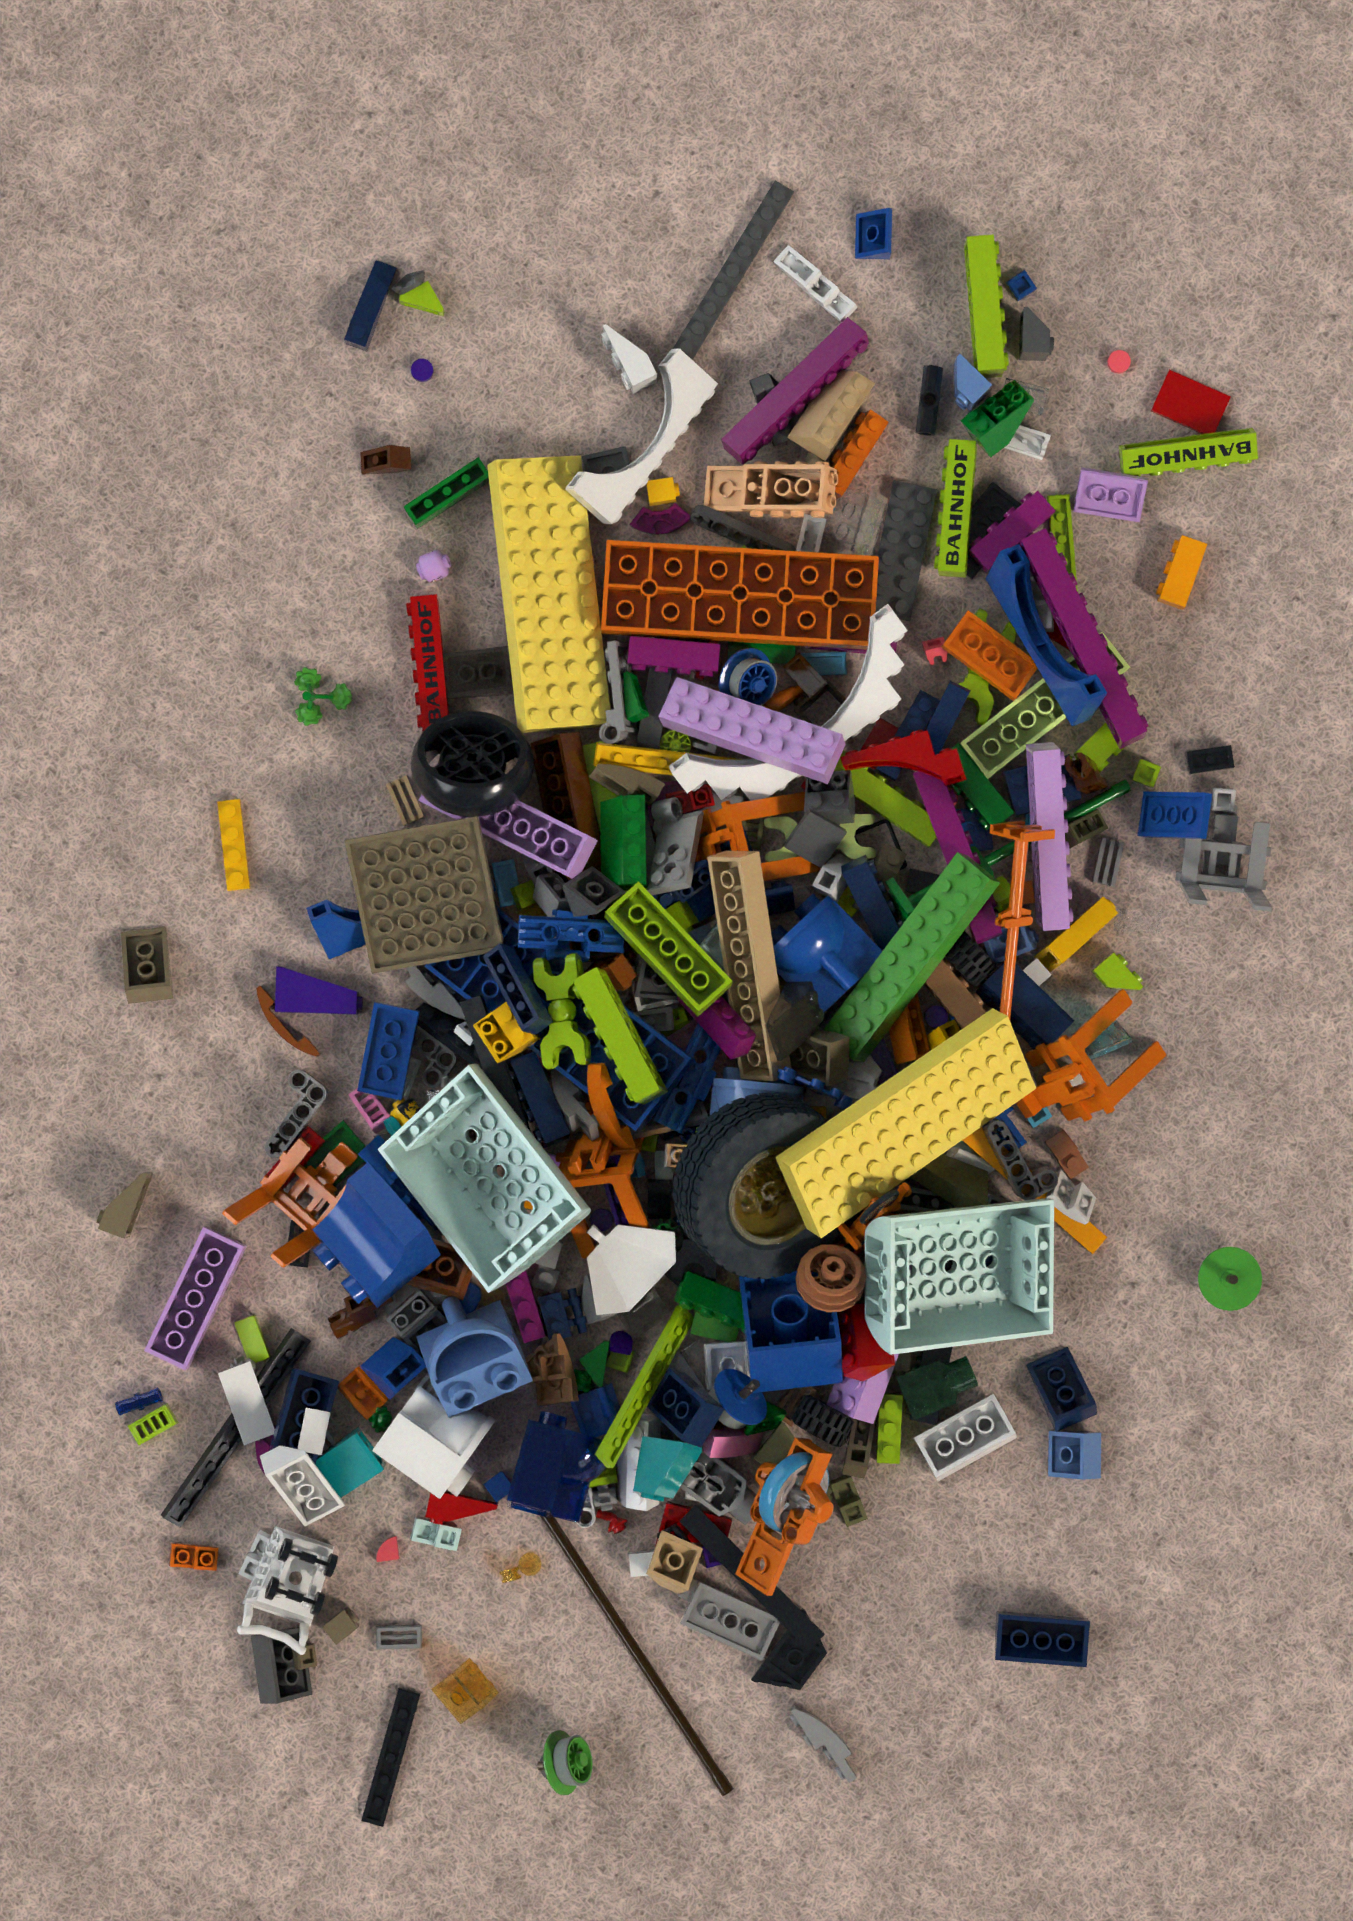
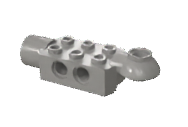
(717, 1484)

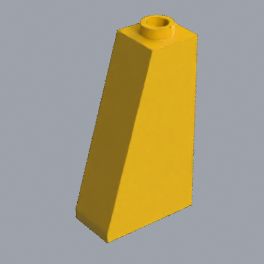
(1080, 932)

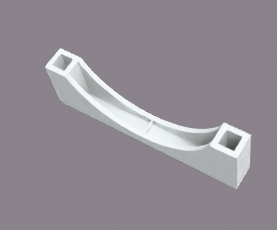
(685, 392)

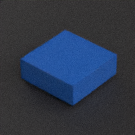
(1021, 285)
(498, 1486)

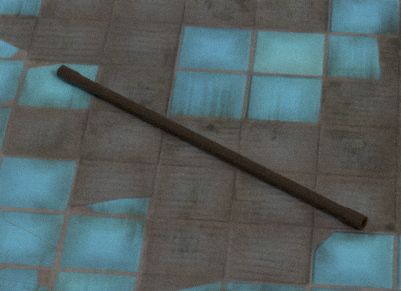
(716, 1774)

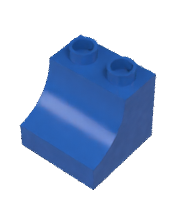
(373, 1239)
(787, 1337)

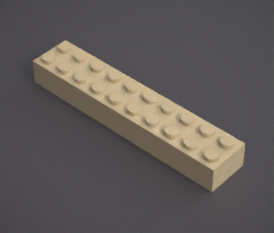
(747, 953)

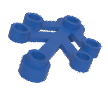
(791, 1077)

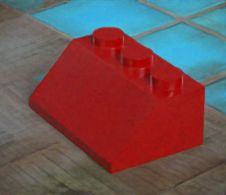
(860, 1352)

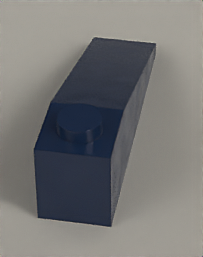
(370, 306)

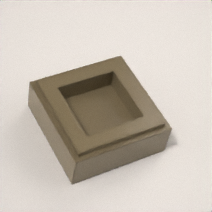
(306, 1660)

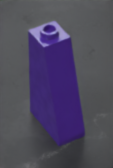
(307, 994)

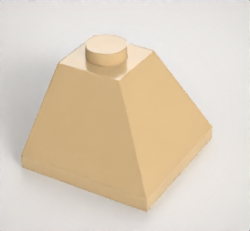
(673, 1562)

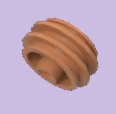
(832, 1266)

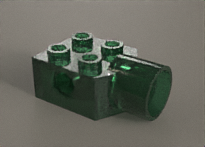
(935, 1385)

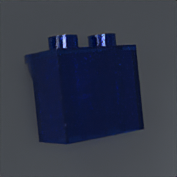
(554, 1469)

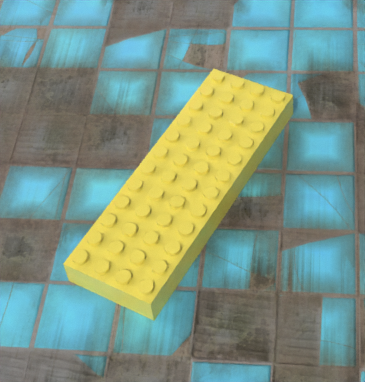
(548, 595)
(906, 1122)

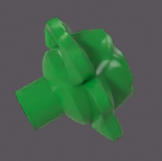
(583, 1381)
(381, 1419)

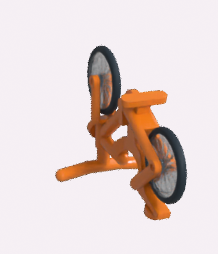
(877, 1208)

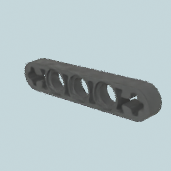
(710, 519)

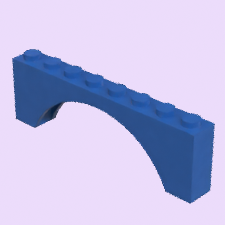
(1075, 691)
(338, 927)

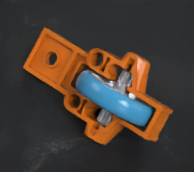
(803, 1483)

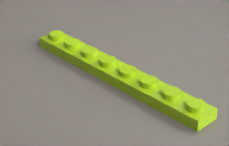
(644, 1387)

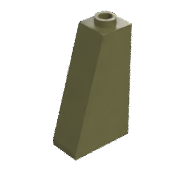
(955, 1181)
(777, 1448)

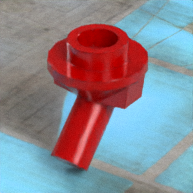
(616, 1523)

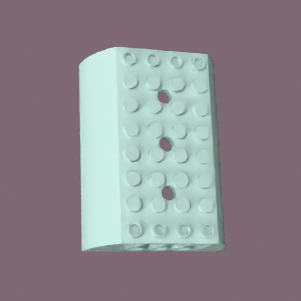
(460, 1183)
(970, 1300)

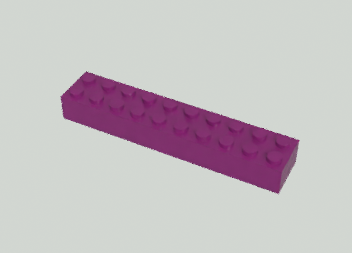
(1082, 637)

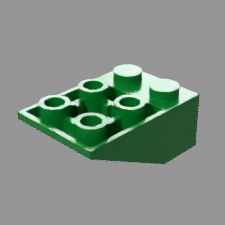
(998, 418)

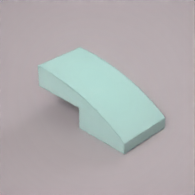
(434, 1534)

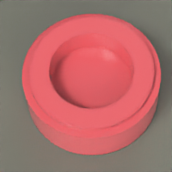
(1119, 361)

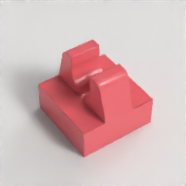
(933, 648)

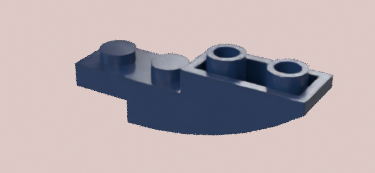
(700, 880)

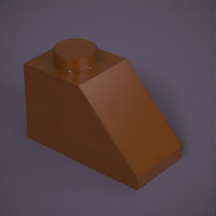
(385, 460)

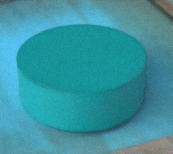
(392, 1125)

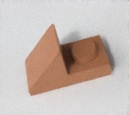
(1066, 1154)

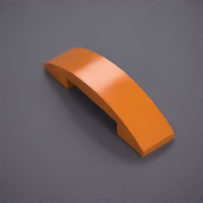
(597, 1082)

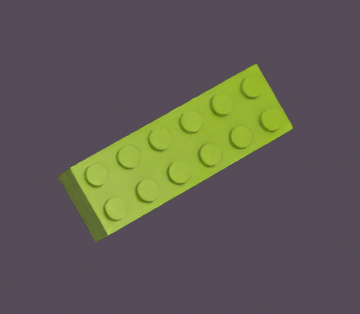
(984, 305)
(668, 949)
(619, 1035)

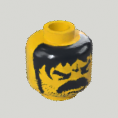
(404, 1110)

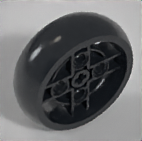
(472, 763)

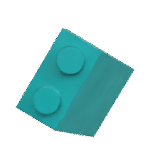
(350, 1462)
(663, 1467)

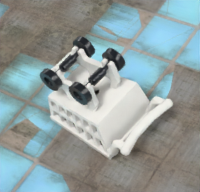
(275, 1594)

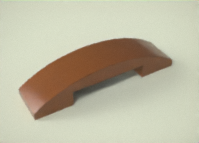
(266, 1003)

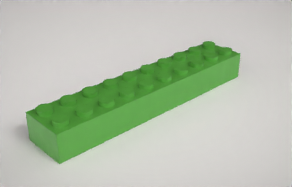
(912, 955)

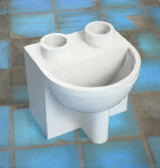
(431, 1445)

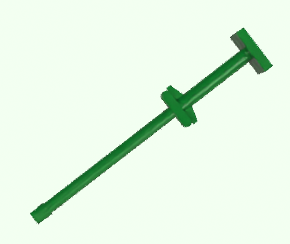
(906, 905)

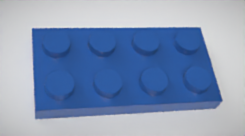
(1175, 815)
(388, 1051)

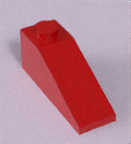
(453, 1508)

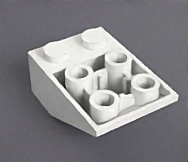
(634, 363)

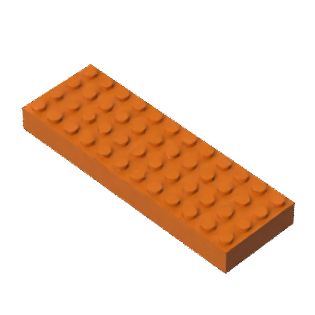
(738, 594)

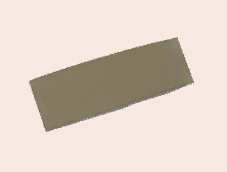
(627, 781)

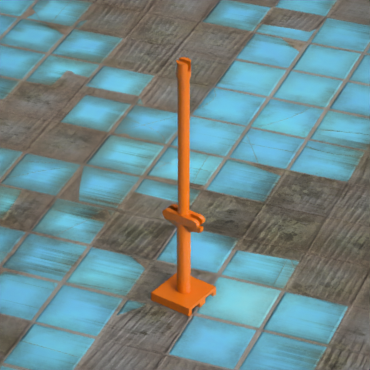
(1015, 915)

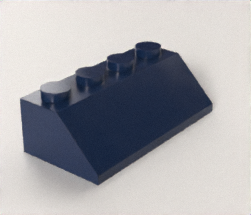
(1033, 1011)
(302, 1392)
(1041, 1639)

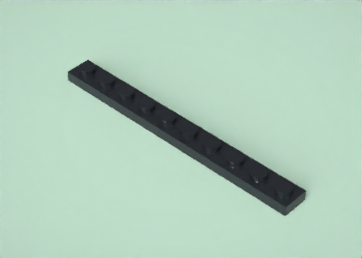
(228, 1436)

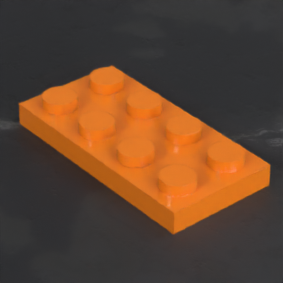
(990, 655)

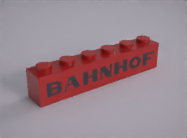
(428, 658)

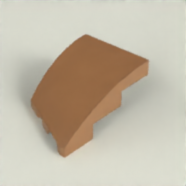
(553, 1373)

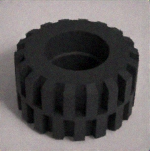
(970, 959)
(822, 1420)

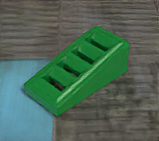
(634, 701)

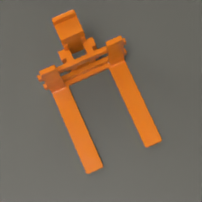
(732, 817)
(1079, 1100)
(573, 1166)
(315, 1182)

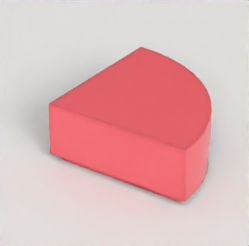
(388, 1550)

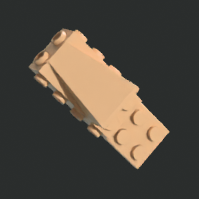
(772, 489)

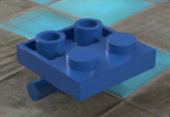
(596, 1410)

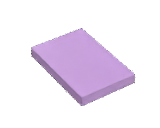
(1110, 494)

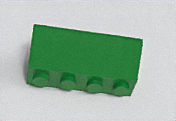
(624, 840)

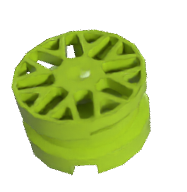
(675, 742)

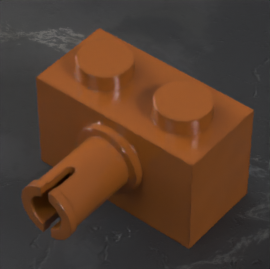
(618, 969)

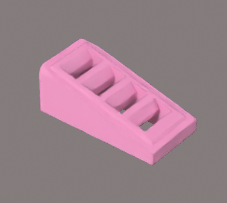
(379, 1124)

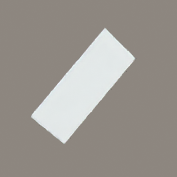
(247, 1403)

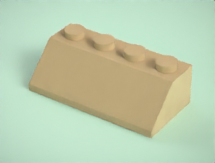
(831, 413)

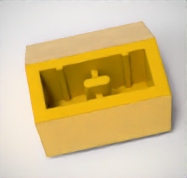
(502, 1034)

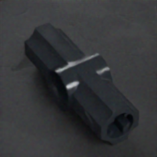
(929, 387)

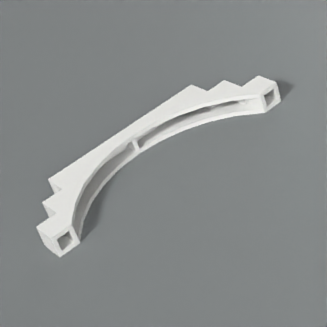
(863, 706)

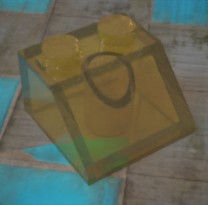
(465, 1691)

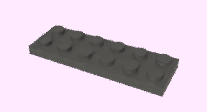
(903, 546)

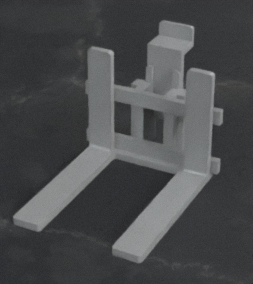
(1225, 850)

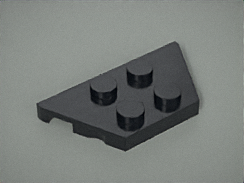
(790, 1662)

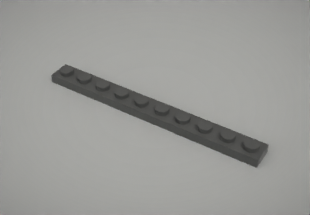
(734, 269)

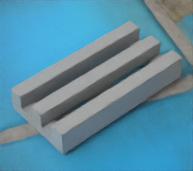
(1111, 843)
(418, 1636)

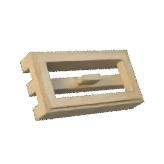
(397, 783)

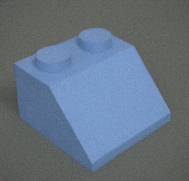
(969, 384)
(1074, 1454)

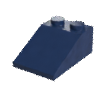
(1062, 1389)

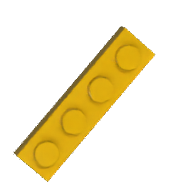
(233, 845)

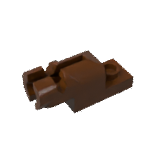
(1085, 774)
(354, 1316)

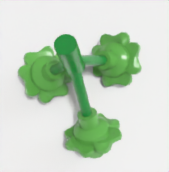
(308, 680)

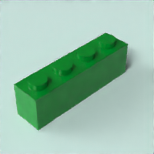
(447, 493)
(980, 794)
(710, 1300)

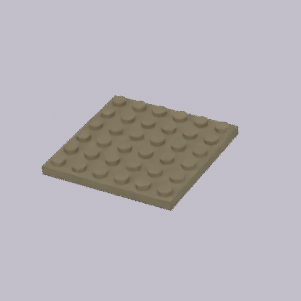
(424, 894)

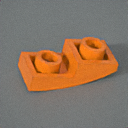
(193, 1556)

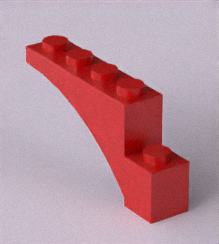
(910, 752)

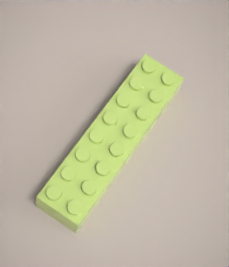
(1021, 724)

